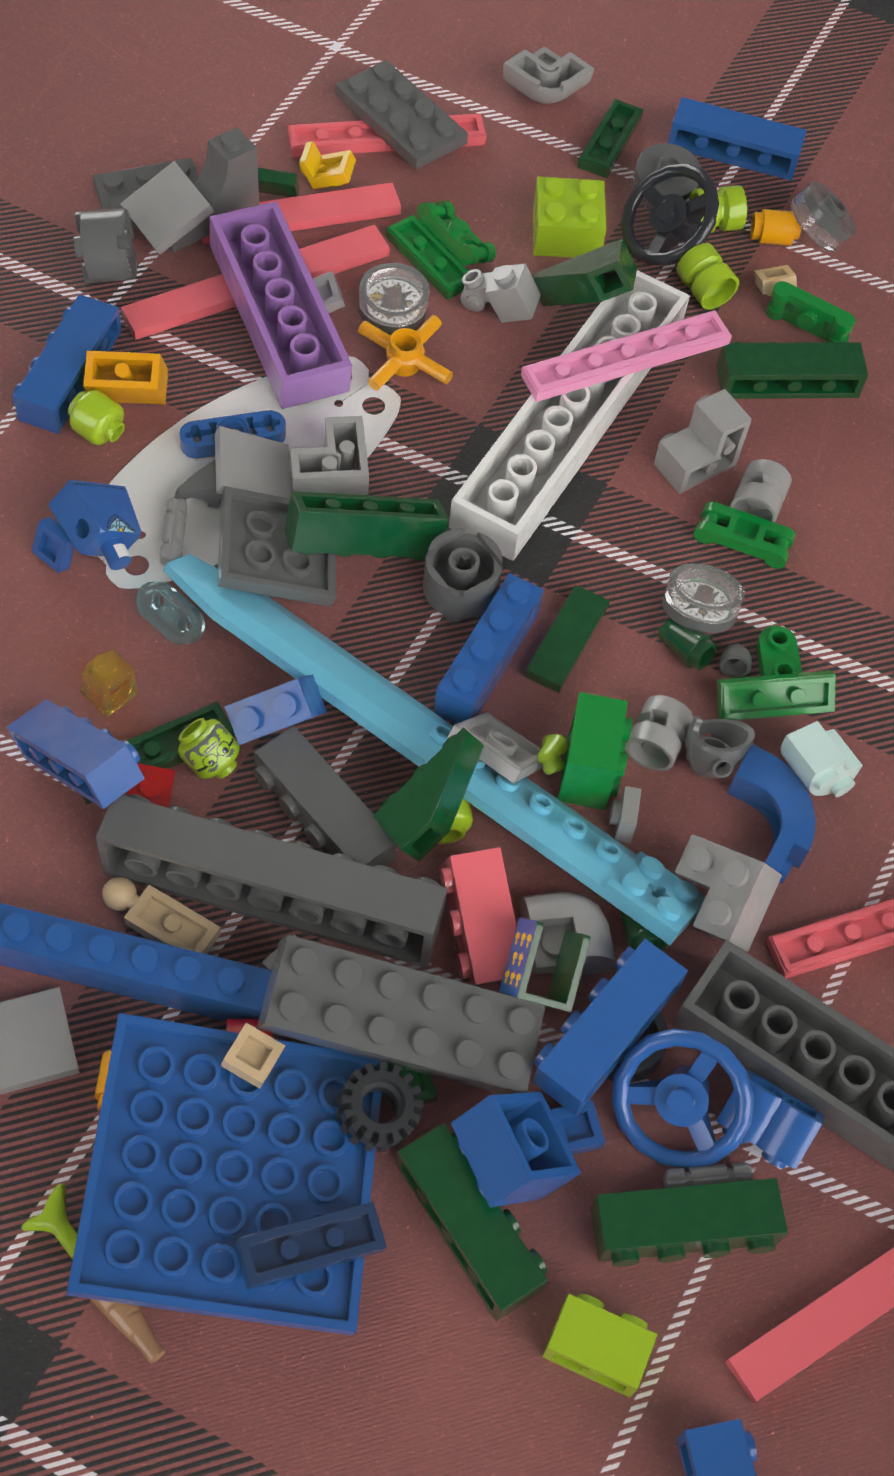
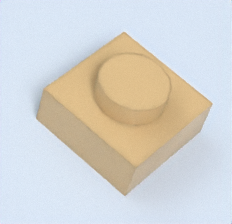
(767, 278)
(252, 1055)

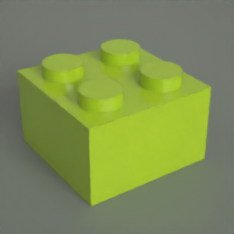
(568, 216)

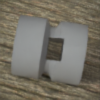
(762, 489)
(659, 733)

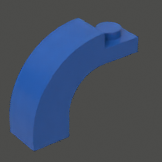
(784, 803)

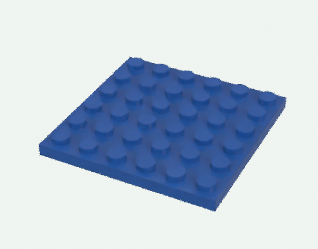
(204, 1158)

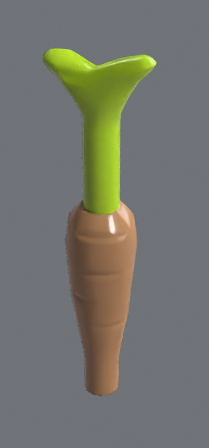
(124, 1317)

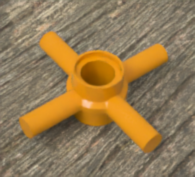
(405, 352)

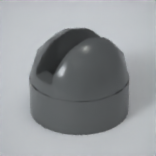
(740, 663)

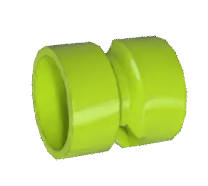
(732, 207)
(707, 276)

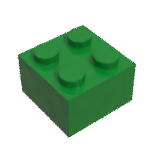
(595, 751)

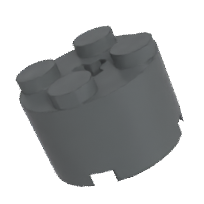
(105, 245)
(461, 574)

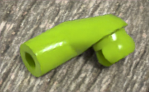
(549, 755)

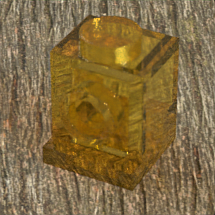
(103, 676)

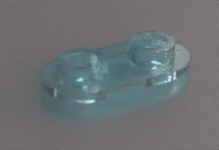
(172, 616)

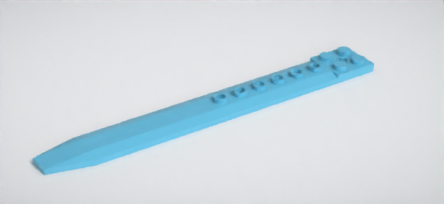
(625, 879)

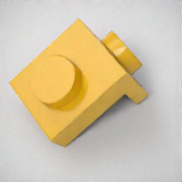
(326, 169)

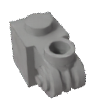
(507, 288)

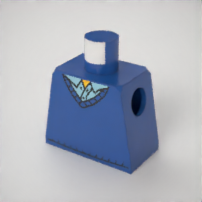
(98, 520)

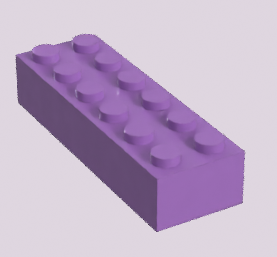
(280, 305)

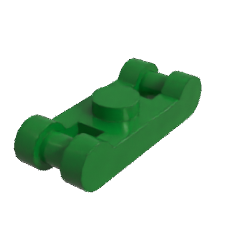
(455, 233)
(809, 313)
(745, 533)

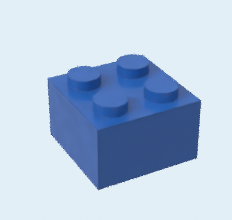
(515, 1148)

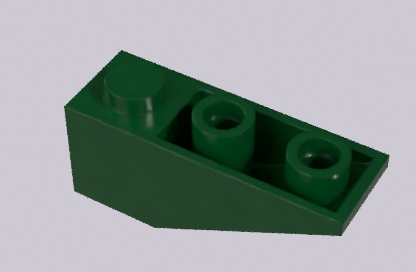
(588, 277)
(429, 801)

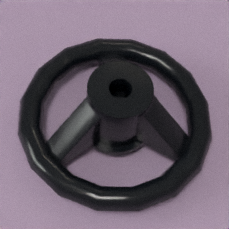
(671, 215)

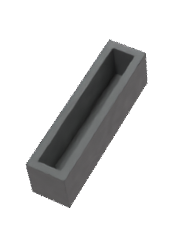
(321, 800)

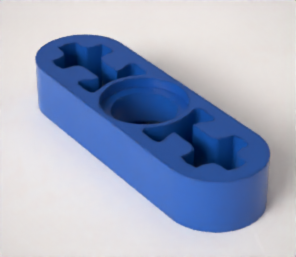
(243, 422)

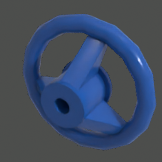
(682, 1098)

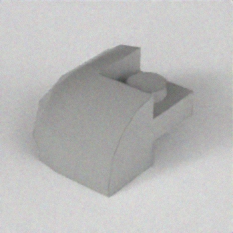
(546, 75)
(569, 913)

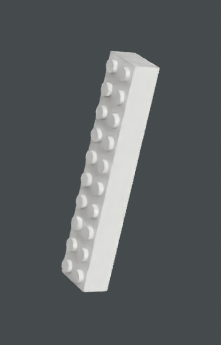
(554, 436)

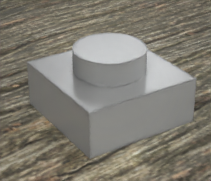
(329, 291)
(625, 814)

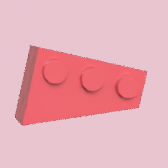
(479, 913)

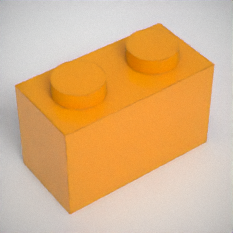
(127, 376)

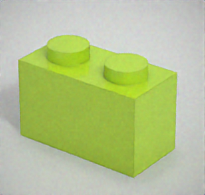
(600, 1344)

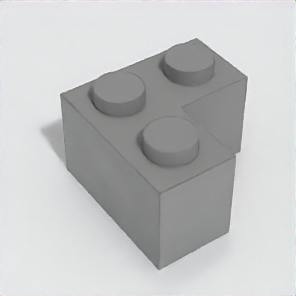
(707, 445)
(337, 466)
(737, 889)

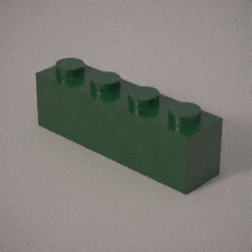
(792, 370)
(363, 524)
(688, 1221)
(479, 1236)

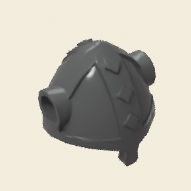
(722, 751)

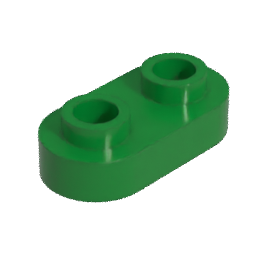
(777, 657)

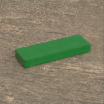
(428, 255)
(776, 695)

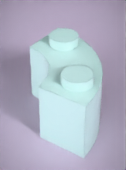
(821, 760)

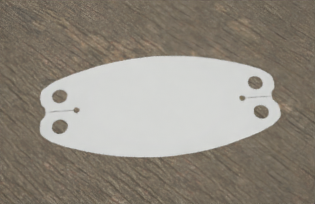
(163, 467)

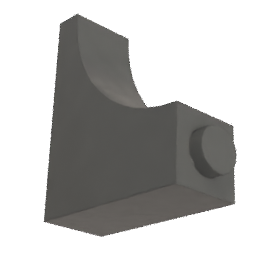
(226, 180)

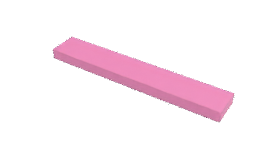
(625, 355)

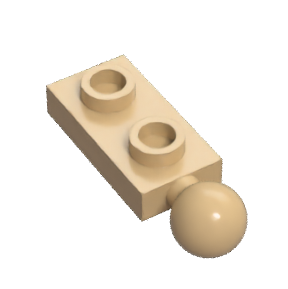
(160, 916)

